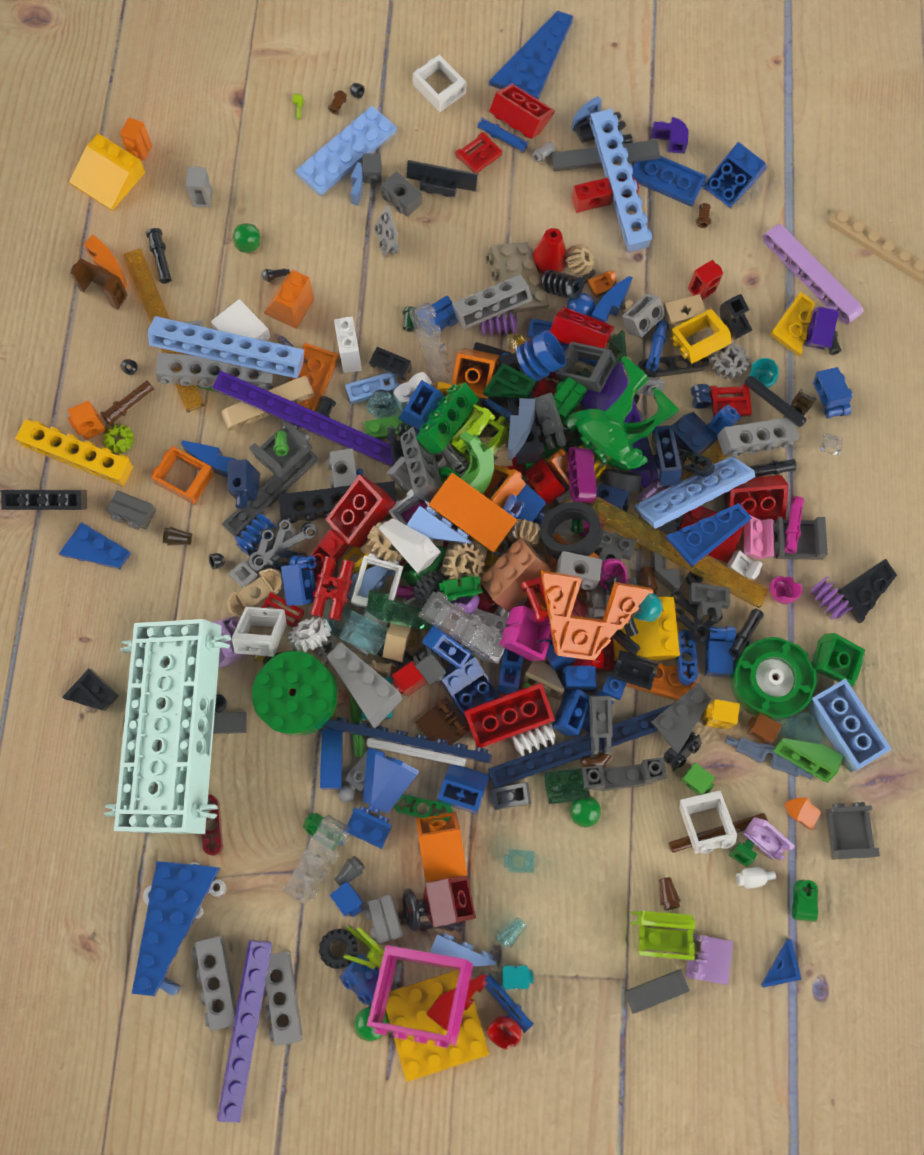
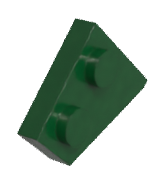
(509, 384)

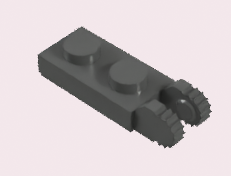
(550, 420)
(600, 722)

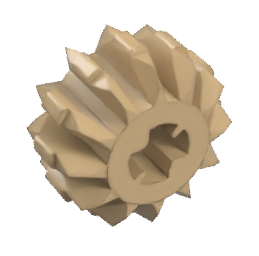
(579, 259)
(527, 531)

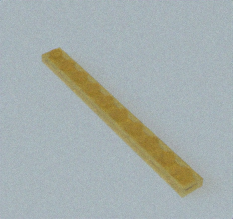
(154, 307)
(656, 541)

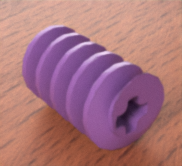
(499, 324)
(830, 599)

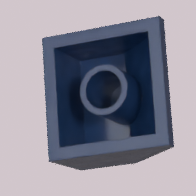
(693, 434)

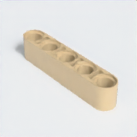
(243, 414)

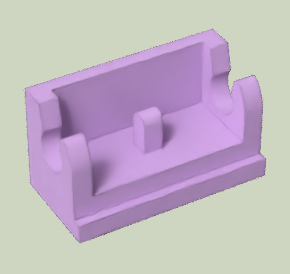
(767, 838)

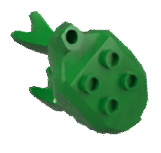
(607, 432)

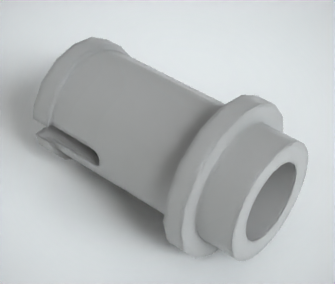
(540, 154)

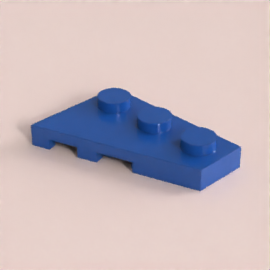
(94, 547)

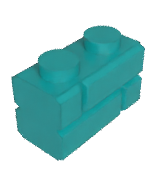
(516, 976)

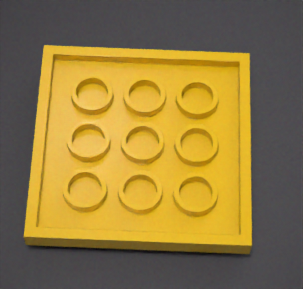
(408, 1009)

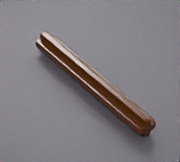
(740, 825)

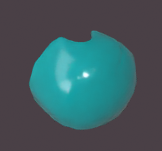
(765, 371)
(651, 608)

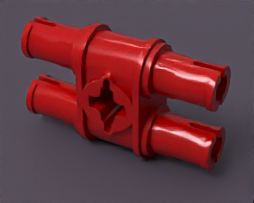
(338, 596)

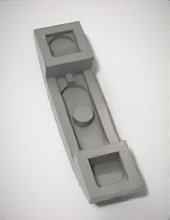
(244, 574)

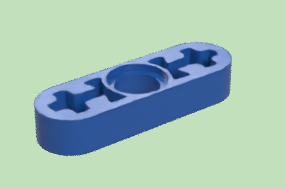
(682, 665)

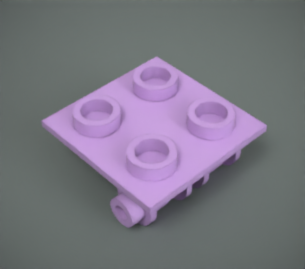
(710, 960)

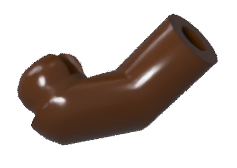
(601, 760)

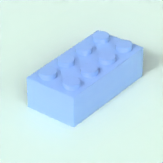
(848, 725)

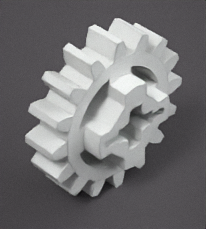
(309, 634)

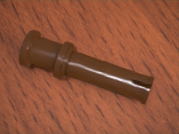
(121, 410)

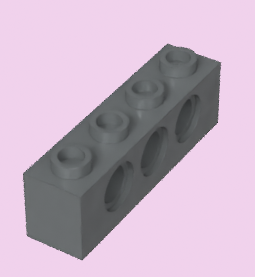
(421, 466)

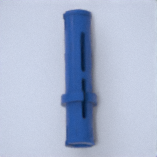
(500, 133)
(658, 339)
(524, 1023)

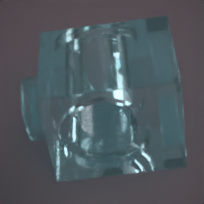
(528, 857)

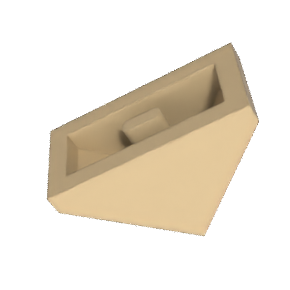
(396, 642)

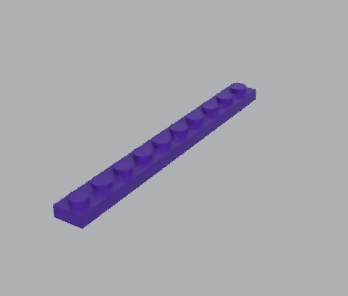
(303, 417)

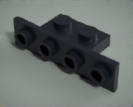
(441, 179)

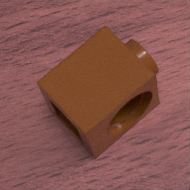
(763, 728)

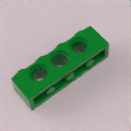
(447, 418)

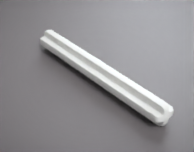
(416, 752)

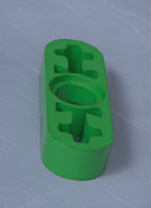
(406, 811)

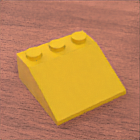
(106, 172)
(658, 638)

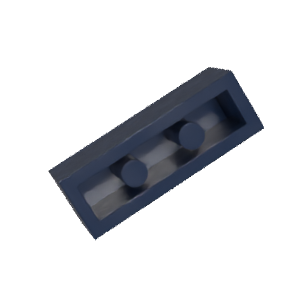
(666, 455)

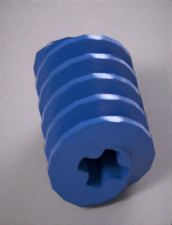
(253, 536)

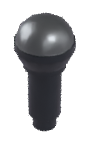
(268, 275)

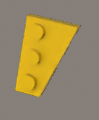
(793, 325)

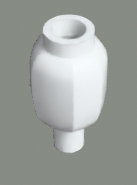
(754, 877)

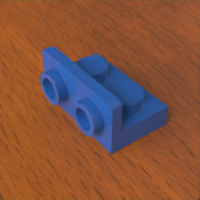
(368, 827)
(361, 980)

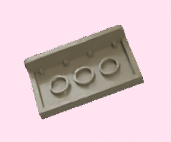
(516, 259)

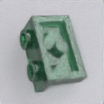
(565, 786)

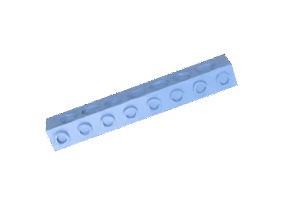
(633, 239)
(226, 347)

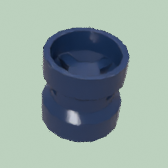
(701, 396)

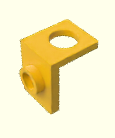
(355, 550)

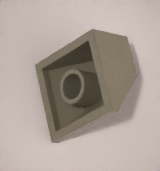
(542, 672)

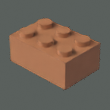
(510, 571)

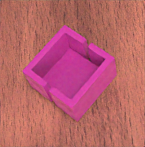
(524, 632)

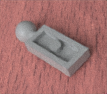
(355, 780)

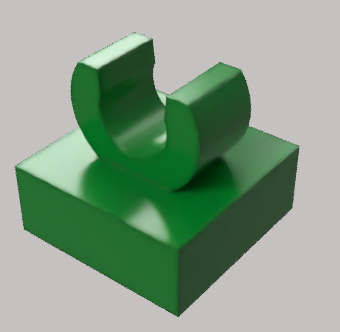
(743, 853)

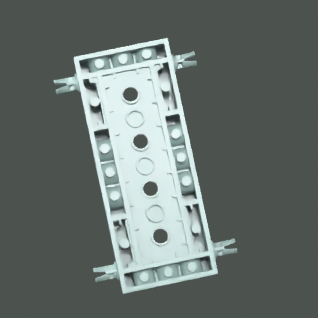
(182, 726)

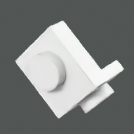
(744, 565)

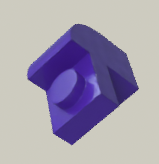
(675, 132)

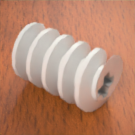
(533, 738)

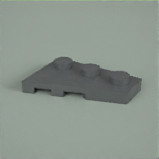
(681, 717)

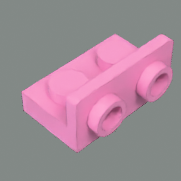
(759, 538)

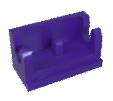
(822, 328)

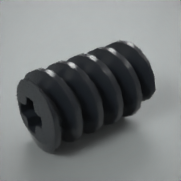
(562, 284)

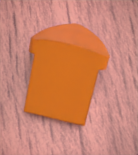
(602, 284)
(803, 812)

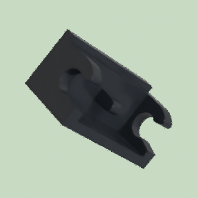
(391, 363)
(635, 669)

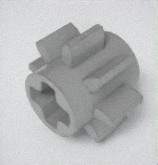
(327, 644)

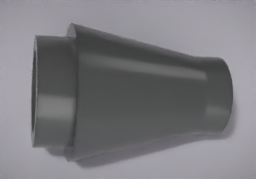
(351, 869)

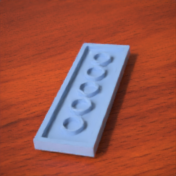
(345, 150)
(693, 492)

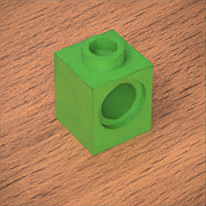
(698, 779)

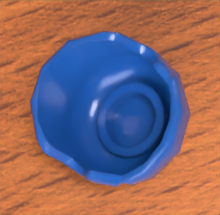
(583, 304)

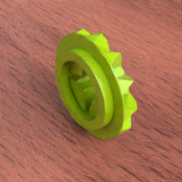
(122, 444)

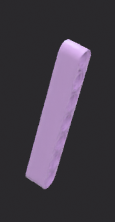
(812, 273)

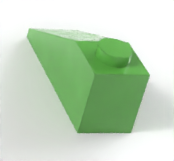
(812, 757)

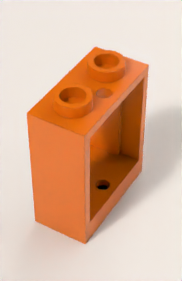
(512, 484)
(197, 486)

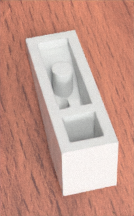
(411, 544)

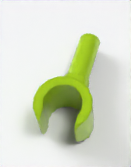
(299, 101)

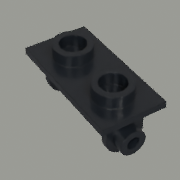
(691, 746)

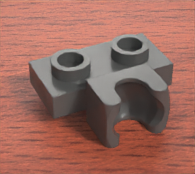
(616, 546)
(710, 600)

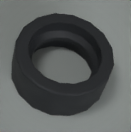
(622, 479)

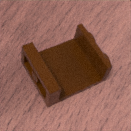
(86, 272)

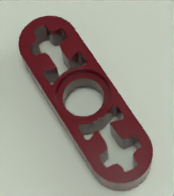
(219, 840)

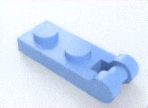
(365, 388)

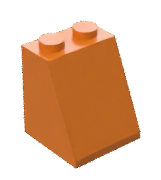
(291, 299)
(475, 369)
(441, 847)

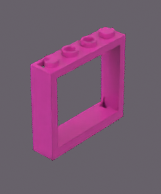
(383, 987)

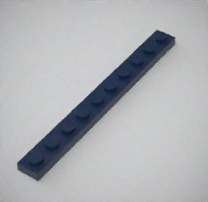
(402, 738)
(570, 750)

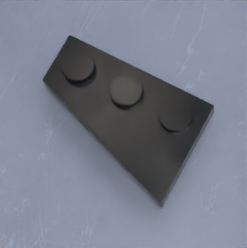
(867, 588)

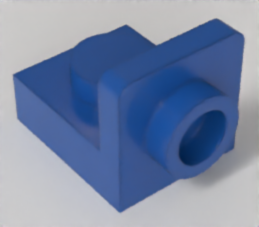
(724, 418)
(613, 687)

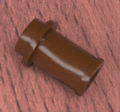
(337, 102)
(704, 211)

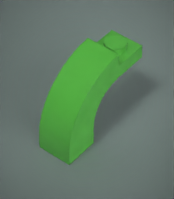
(481, 463)

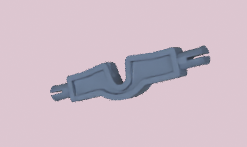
(758, 753)

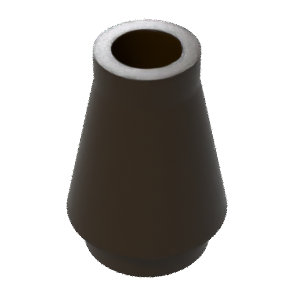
(176, 537)

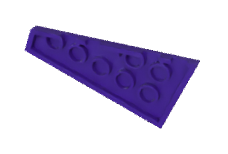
(609, 395)

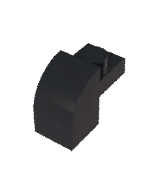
(733, 314)

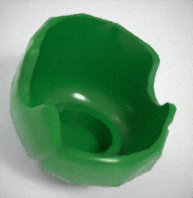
(246, 237)
(585, 812)
(360, 1026)

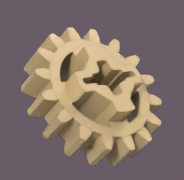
(383, 545)
(462, 563)

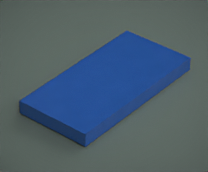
(669, 179)

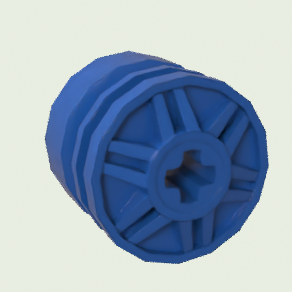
(541, 355)

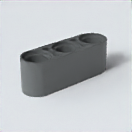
(656, 991)

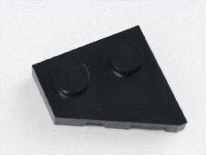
(91, 691)

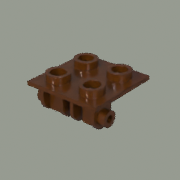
(443, 723)

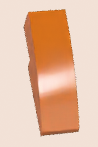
(103, 257)

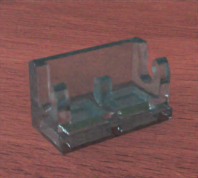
(364, 633)

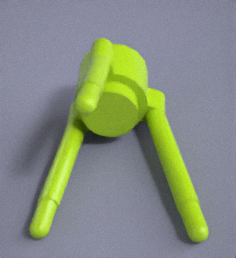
(375, 954)

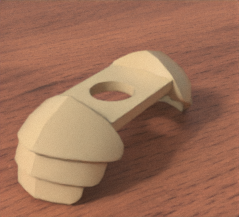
(269, 581)

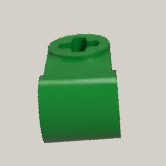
(805, 903)

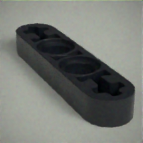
(673, 369)

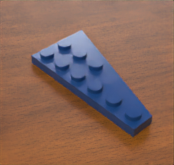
(535, 59)
(171, 909)

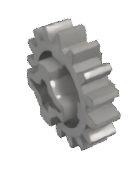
(728, 360)

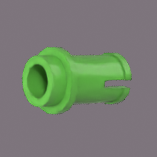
(281, 447)

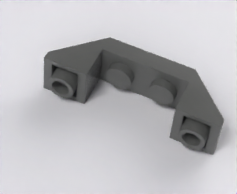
(668, 577)
(624, 777)

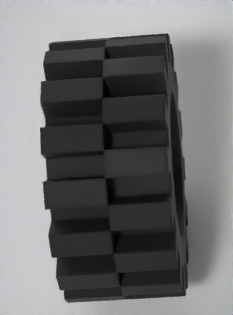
(426, 585)
(328, 939)

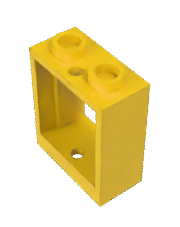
(715, 342)

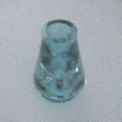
(509, 934)

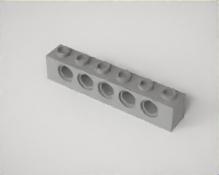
(187, 364)

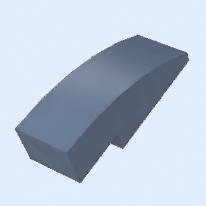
(520, 426)

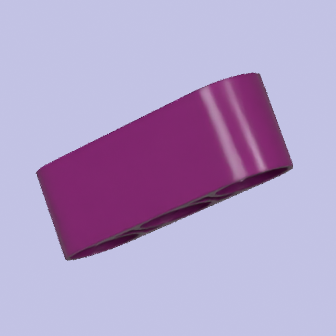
(581, 475)

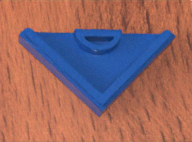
(784, 967)

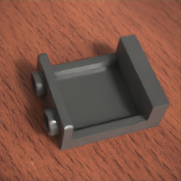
(298, 447)
(811, 544)
(850, 831)

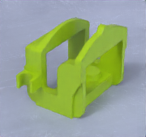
(474, 424)
(665, 939)

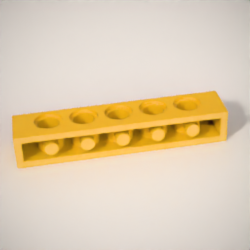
(117, 473)

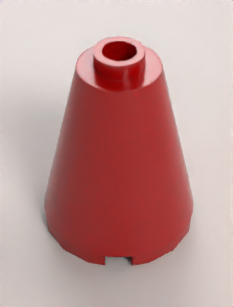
(550, 252)

